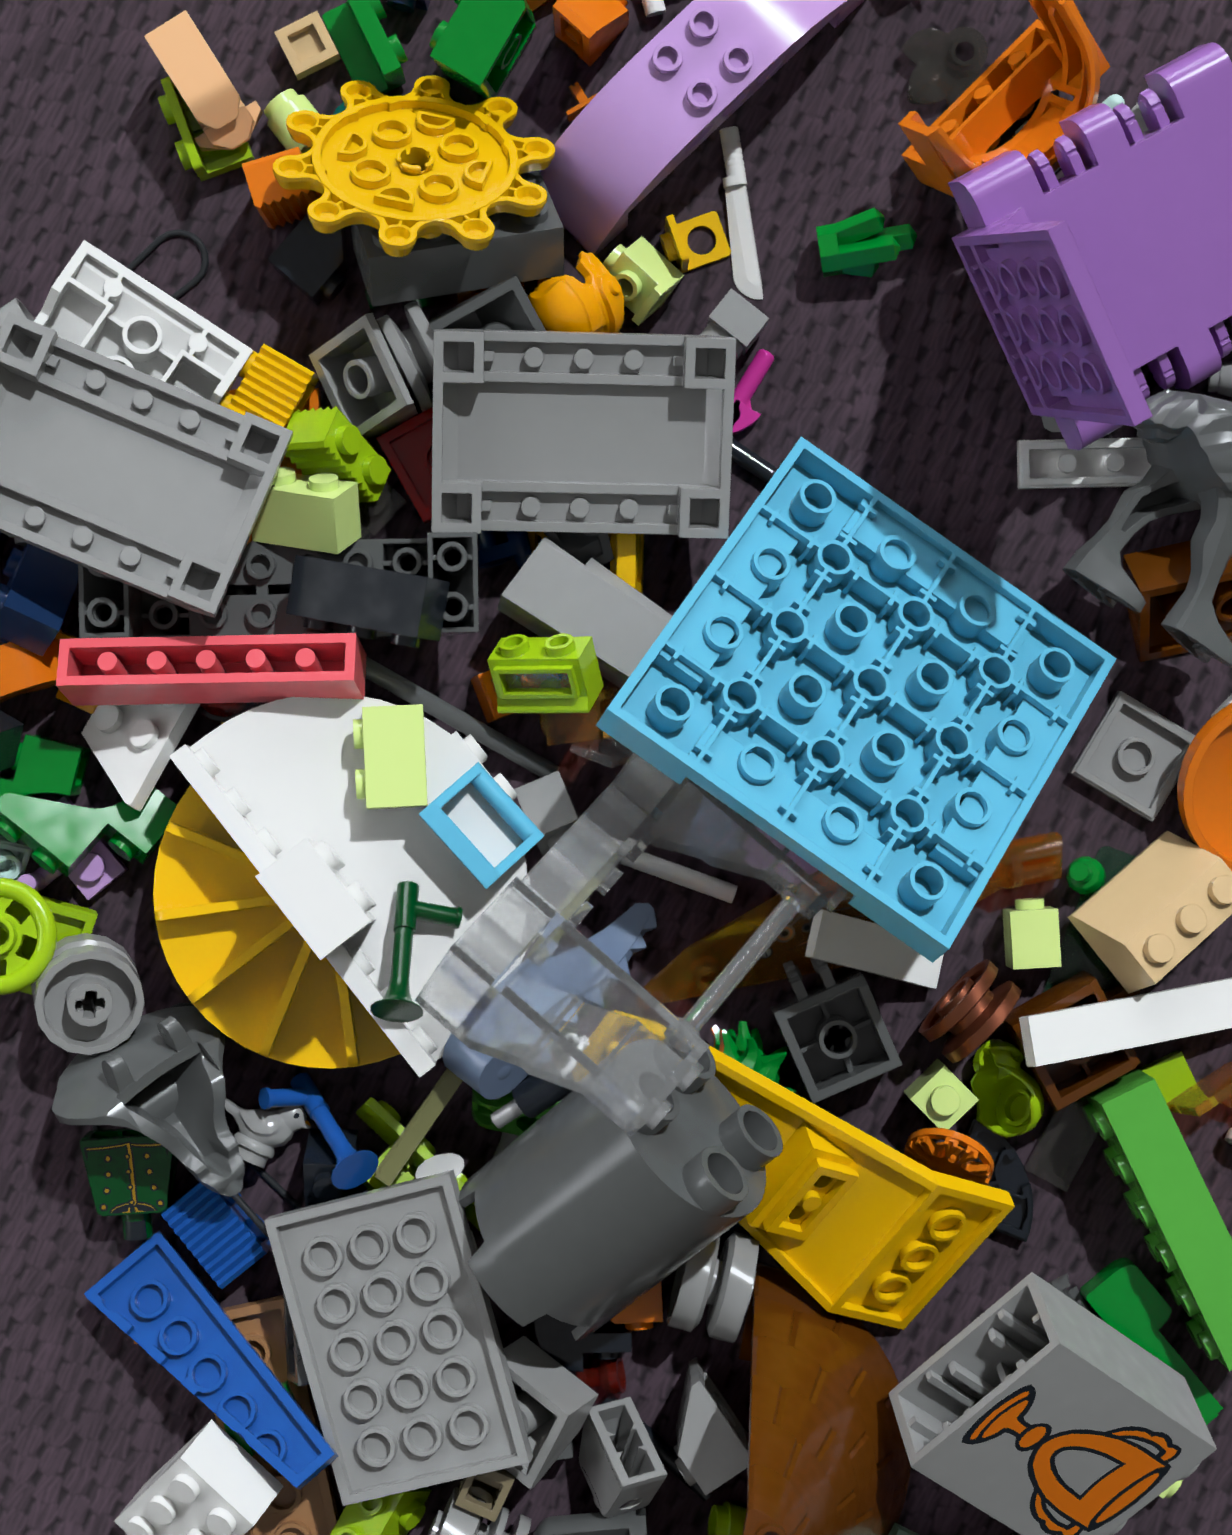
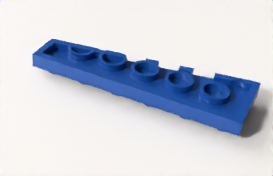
(189, 1334)

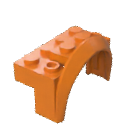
(1045, 58)

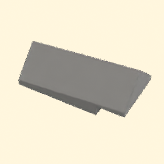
(562, 595)

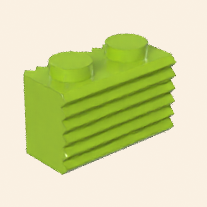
(331, 444)

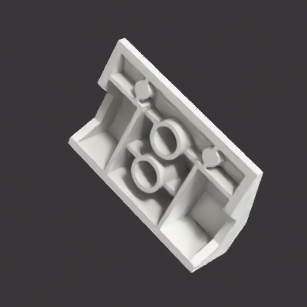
(139, 325)

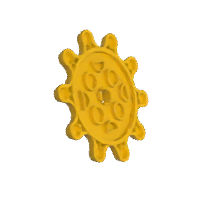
(366, 173)

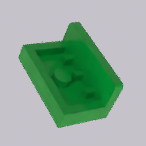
(364, 45)

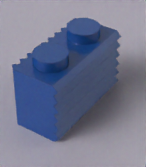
(217, 1233)

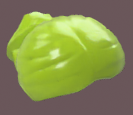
(1021, 1097)

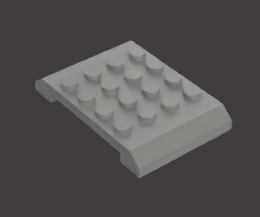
(582, 432)
(127, 468)

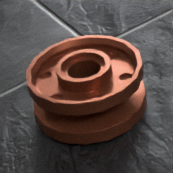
(970, 1011)

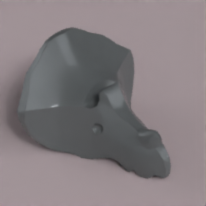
(164, 1086)

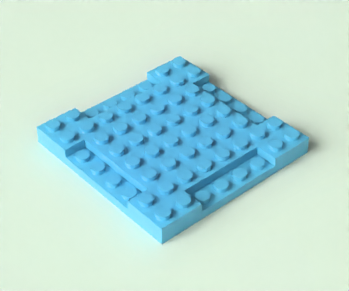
(862, 696)

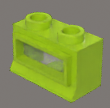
(545, 674)

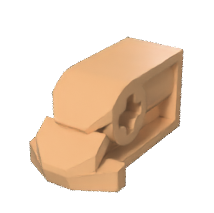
(203, 85)

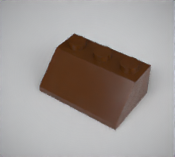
(1162, 578)

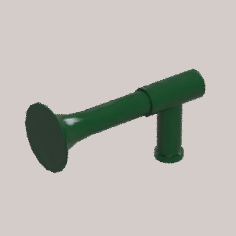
(397, 1002)

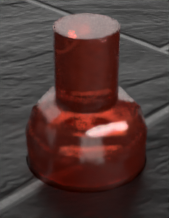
(609, 1376)

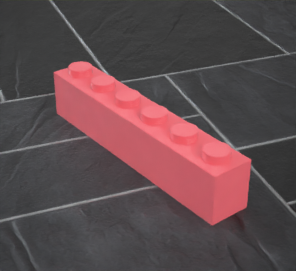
(210, 669)

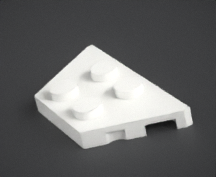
(136, 744)

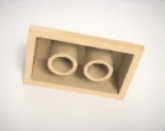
(1156, 910)

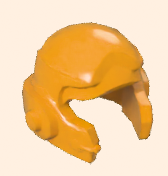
(577, 306)

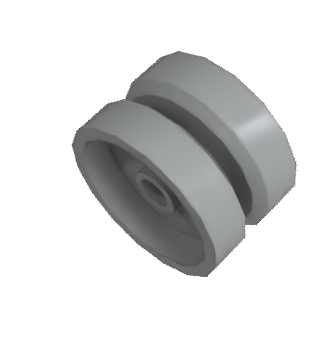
(91, 1021)
(721, 1283)

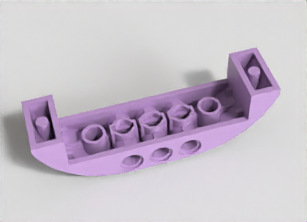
(672, 102)

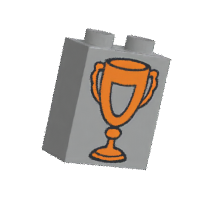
(1050, 1417)

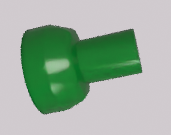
(1085, 875)

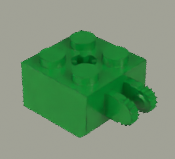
(483, 42)

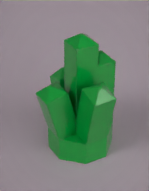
(861, 243)

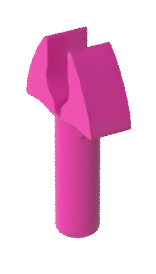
(747, 387)

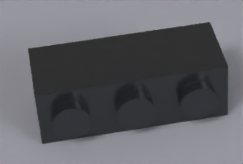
(367, 600)

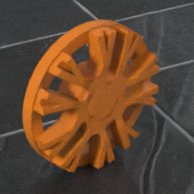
(948, 1156)

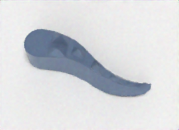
(496, 1077)

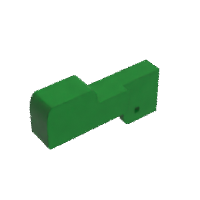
(1138, 1311)

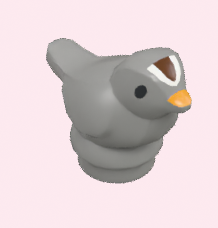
(265, 1129)

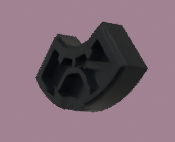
(1008, 1176)

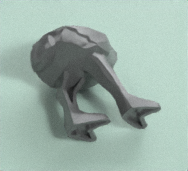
(1189, 471)

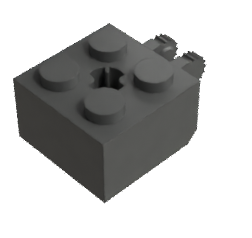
(805, 1022)

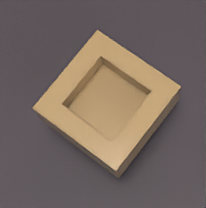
(307, 45)

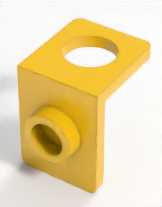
(676, 241)

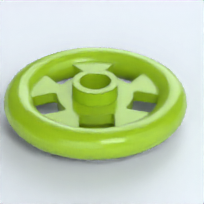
(38, 925)

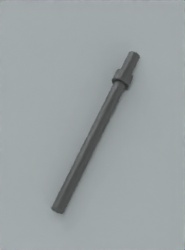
(455, 717)

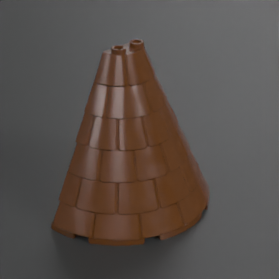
(819, 1418)

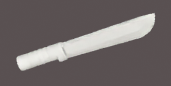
(741, 234)

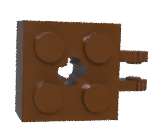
(1073, 1079)

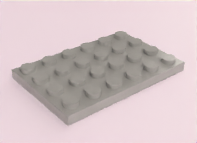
(398, 1338)

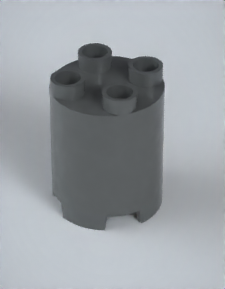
(596, 1218)

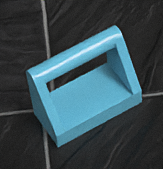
(461, 845)

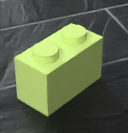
(310, 512)
(392, 757)

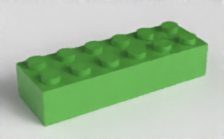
(1171, 1204)

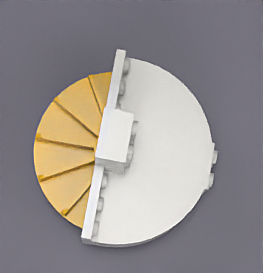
(287, 885)

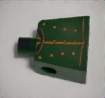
(129, 1177)

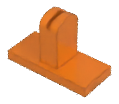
(581, 99)

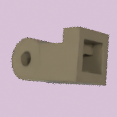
(490, 1487)

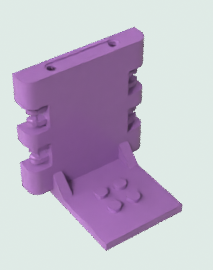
(1116, 255)

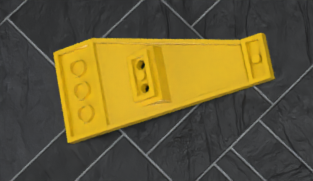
(854, 1215)

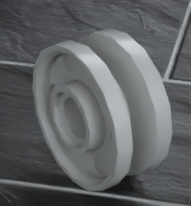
(412, 352)

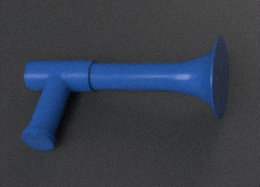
(352, 1165)

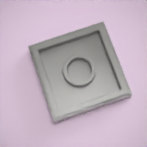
(1133, 756)

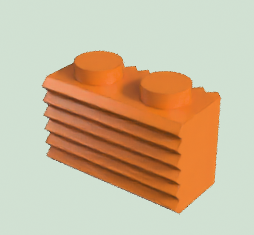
(270, 199)

